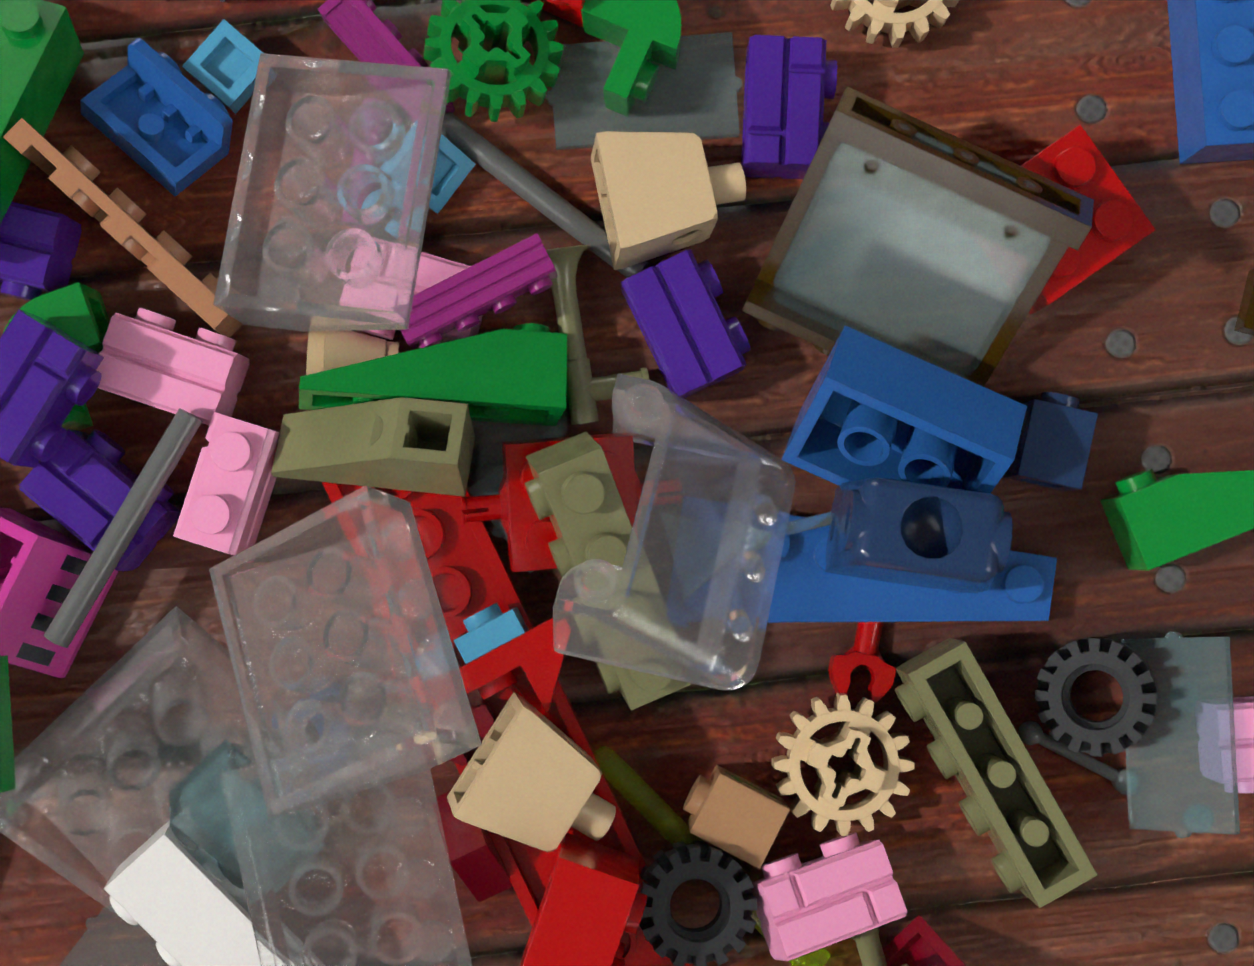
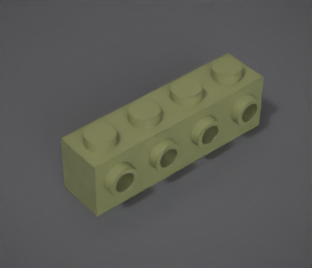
(589, 518)
(994, 771)

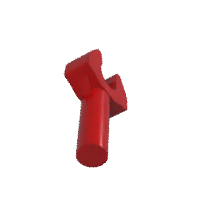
(864, 653)

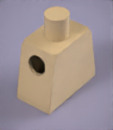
(659, 192)
(530, 782)

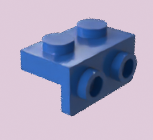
(160, 118)

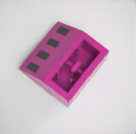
(35, 579)

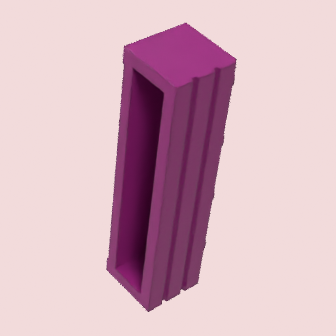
(368, 36)
(477, 290)

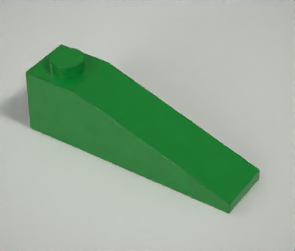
(499, 374)
(1177, 514)

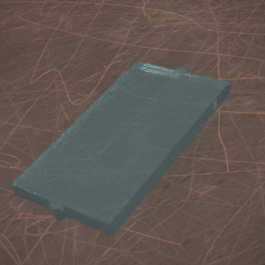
(691, 99)
(1186, 761)

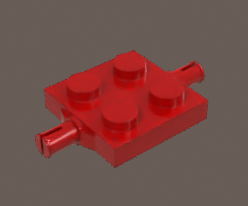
(512, 506)

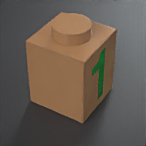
(735, 815)

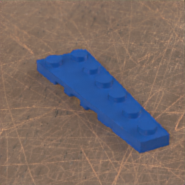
(811, 595)

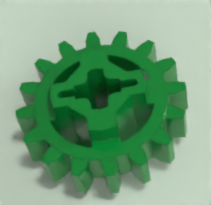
(493, 61)

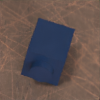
(1053, 443)

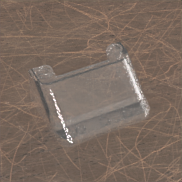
(698, 552)

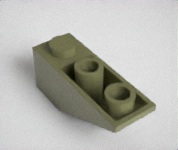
(380, 445)

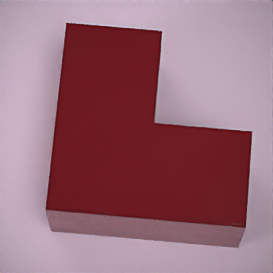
(473, 855)

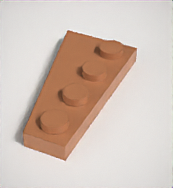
(120, 218)

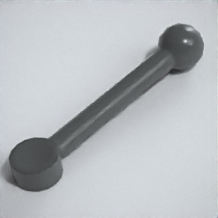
(1032, 733)

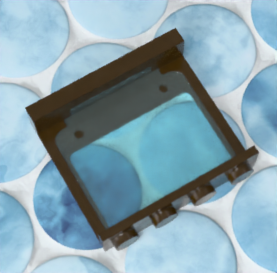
(915, 242)

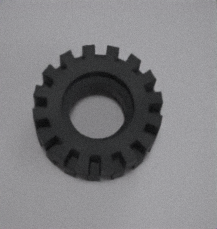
(1087, 735)
(734, 912)

